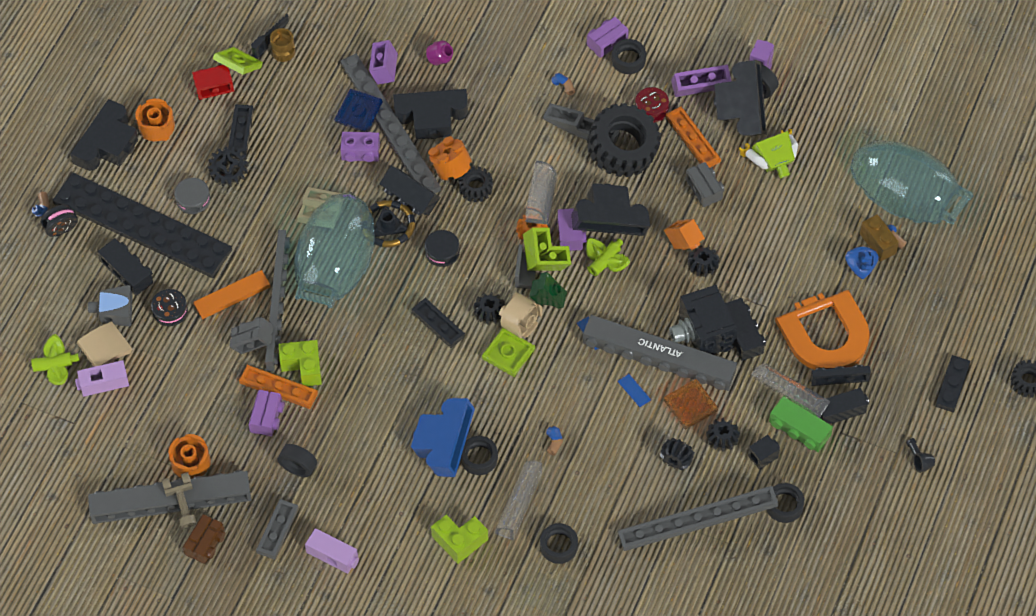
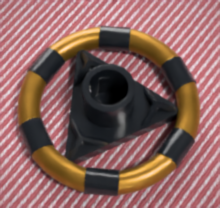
(389, 224)

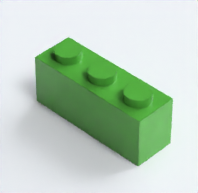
(800, 424)

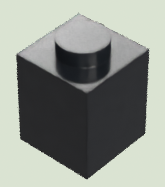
(764, 451)

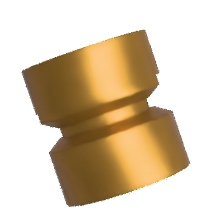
(282, 44)

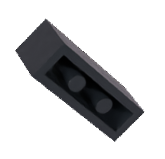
(409, 191)
(125, 266)
(748, 340)

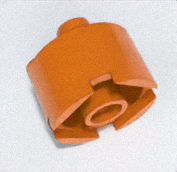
(155, 120)
(450, 158)
(189, 455)

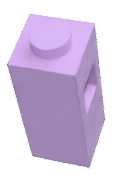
(102, 378)
(332, 551)

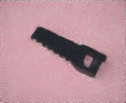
(261, 44)

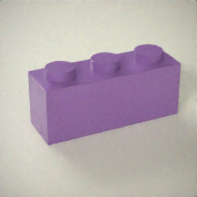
(699, 80)

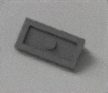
(523, 278)

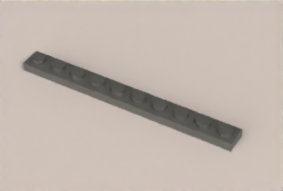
(390, 125)

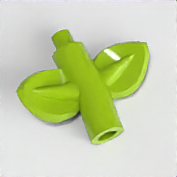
(605, 256)
(54, 361)

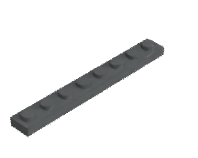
(278, 292)
(698, 518)

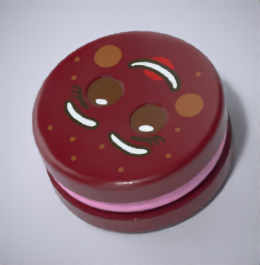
(654, 102)

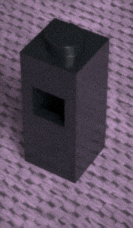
(845, 406)

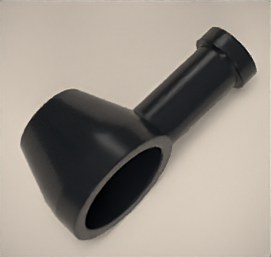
(921, 460)

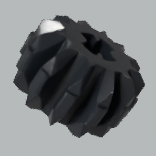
(703, 261)
(488, 307)
(722, 434)
(677, 454)

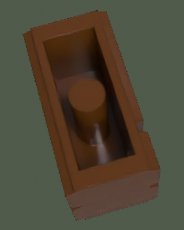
(204, 539)

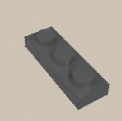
(277, 529)

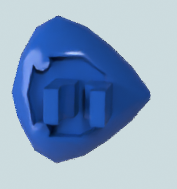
(862, 261)

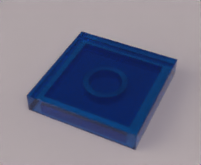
(358, 110)

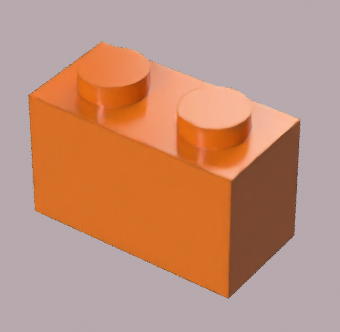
(684, 234)

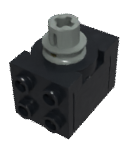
(705, 322)

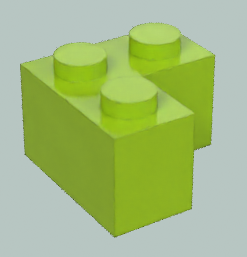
(541, 253)
(302, 357)
(459, 541)

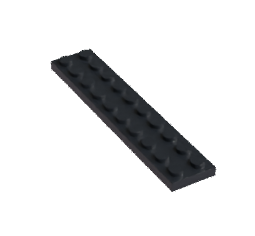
(143, 225)

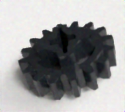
(220, 163)

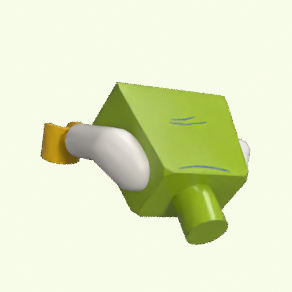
(773, 153)

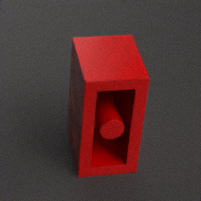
(213, 81)

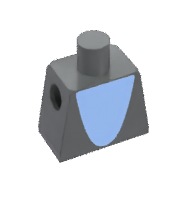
(114, 306)

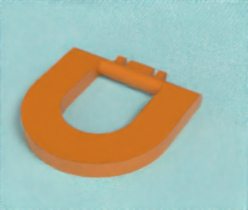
(807, 351)

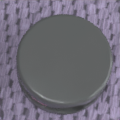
(192, 195)

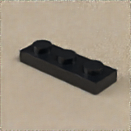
(241, 127)
(438, 322)
(840, 375)
(952, 383)

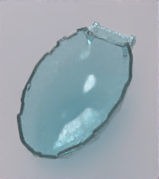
(908, 182)
(334, 249)

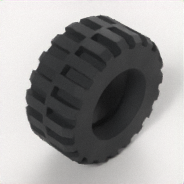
(629, 120)

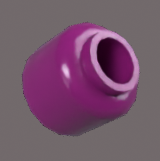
(439, 52)

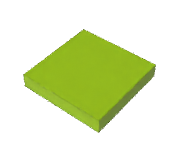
(237, 60)
(508, 352)

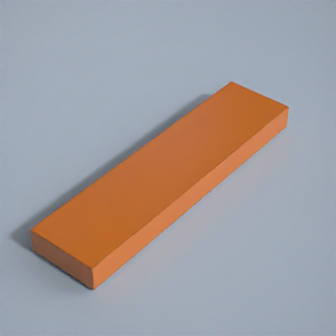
(692, 137)
(231, 294)
(289, 390)

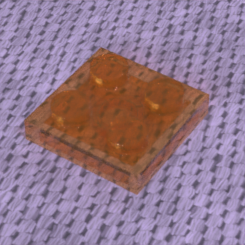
(690, 404)

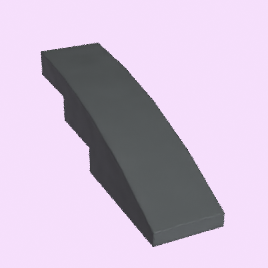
(573, 121)

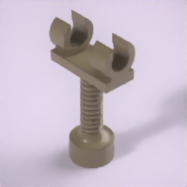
(187, 520)

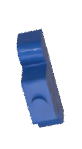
(444, 436)

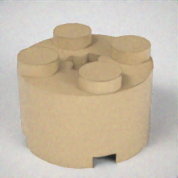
(520, 315)

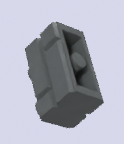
(704, 184)
(251, 335)

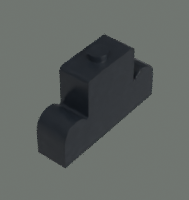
(743, 99)
(431, 111)
(106, 138)
(610, 211)

